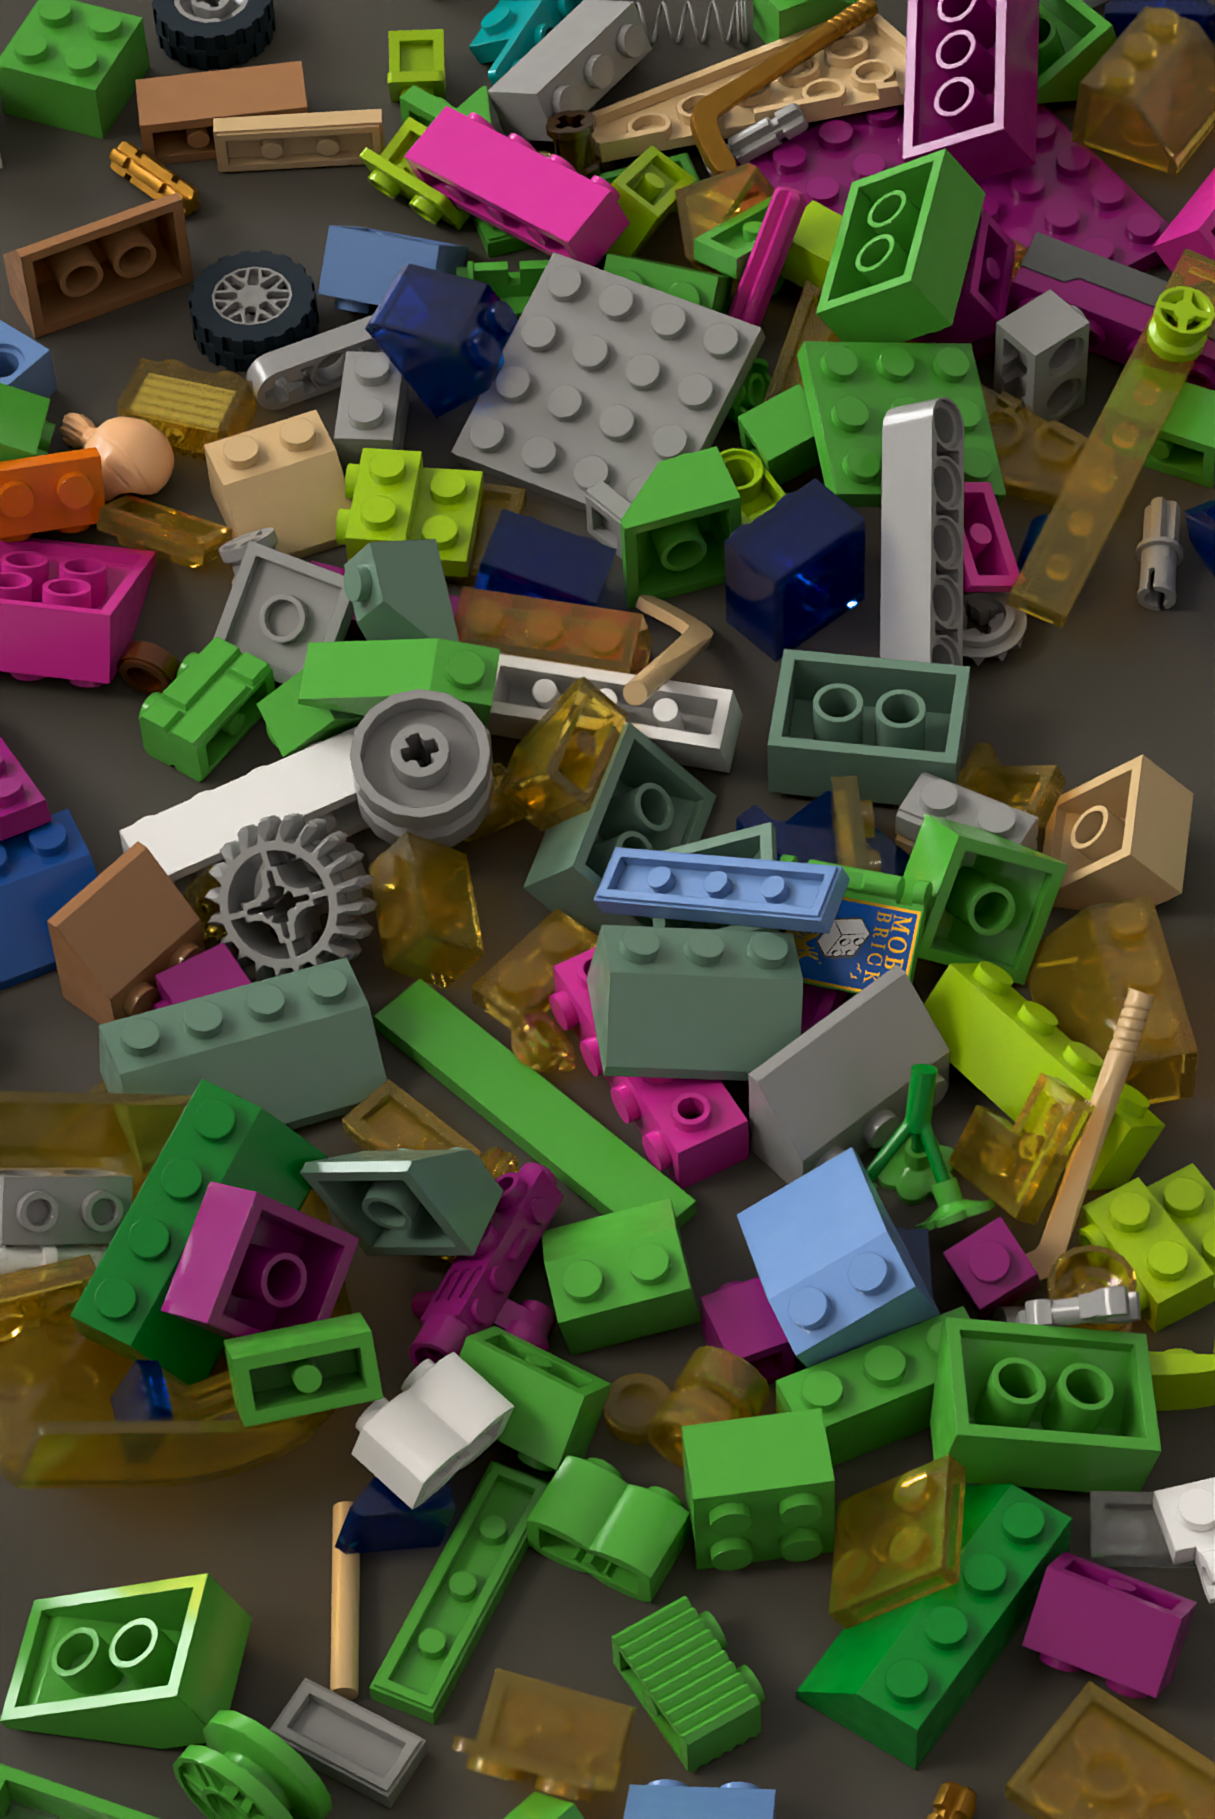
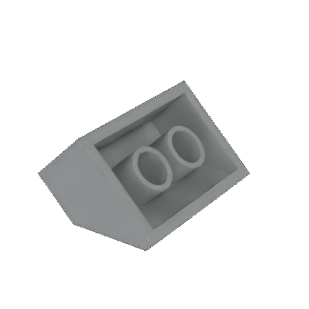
(844, 1079)

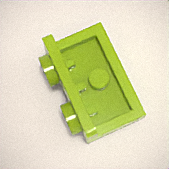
(394, 176)

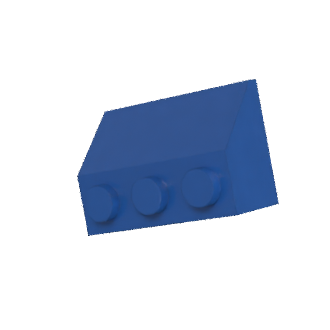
(37, 878)

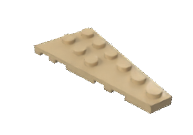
(845, 78)

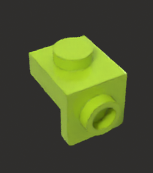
(416, 60)

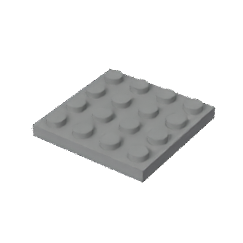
(604, 385)

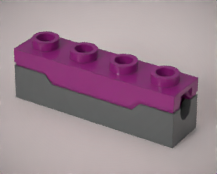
(1108, 294)

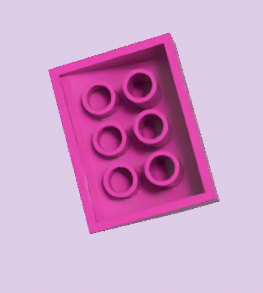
(69, 608)

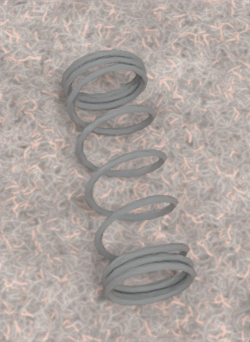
(739, 11)

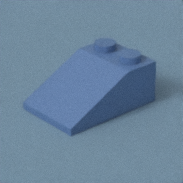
(834, 1262)

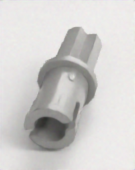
(1159, 554)

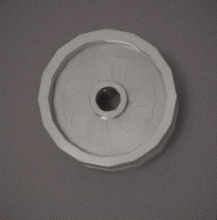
(422, 768)

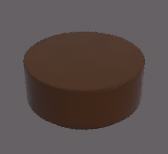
(147, 667)

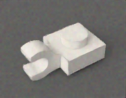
(1188, 1527)

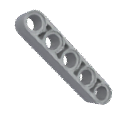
(922, 533)

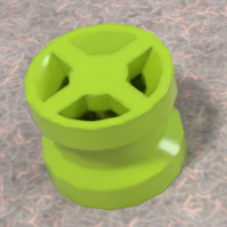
(1192, 315)

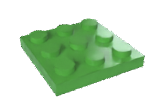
(858, 382)

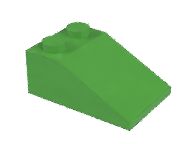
(129, 1663)

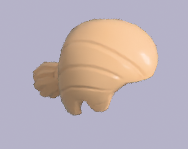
(131, 450)

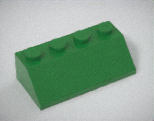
(214, 1141)
(917, 1665)

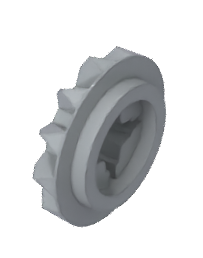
(1004, 623)

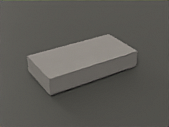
(350, 1742)

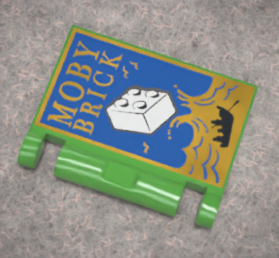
(867, 934)

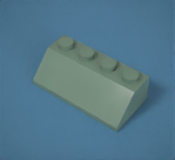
(284, 1043)

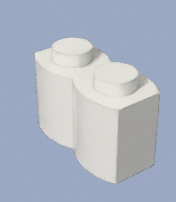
(430, 1428)

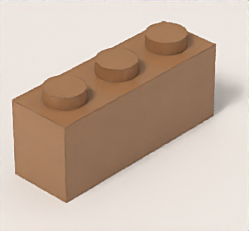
(180, 109)

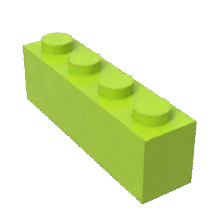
(1007, 1043)

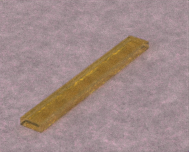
(1107, 468)

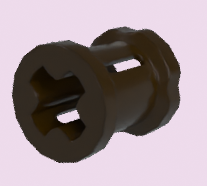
(574, 141)

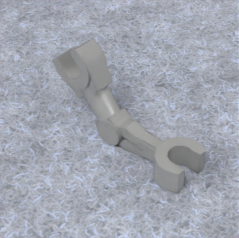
(1100, 1306)

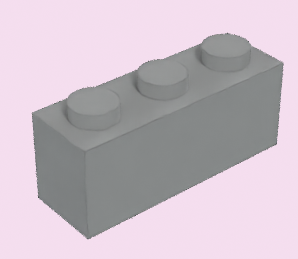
(570, 67)

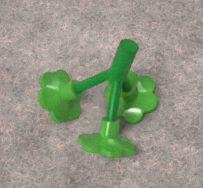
(920, 1165)

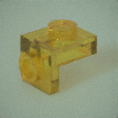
(1027, 787)

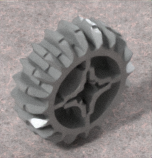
(276, 845)

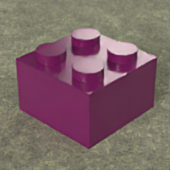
(257, 1265)

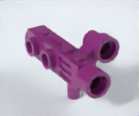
(478, 1285)

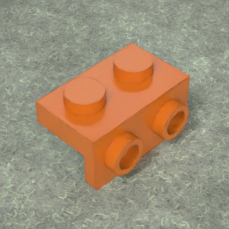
(50, 493)

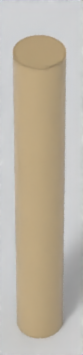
(344, 1613)

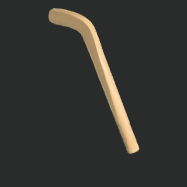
(694, 639)
(1088, 1149)

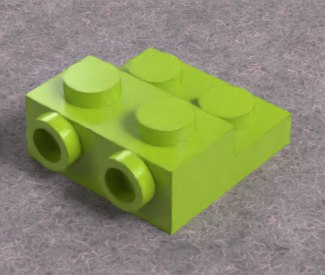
(405, 501)
(1164, 1237)

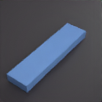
(722, 889)

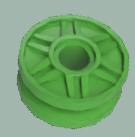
(249, 1774)

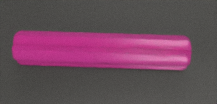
(768, 255)

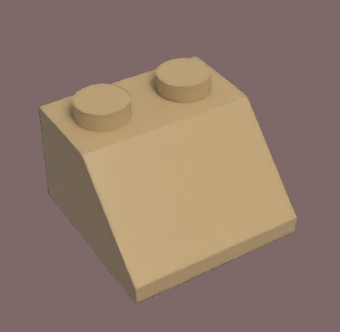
(280, 480)
(1121, 836)

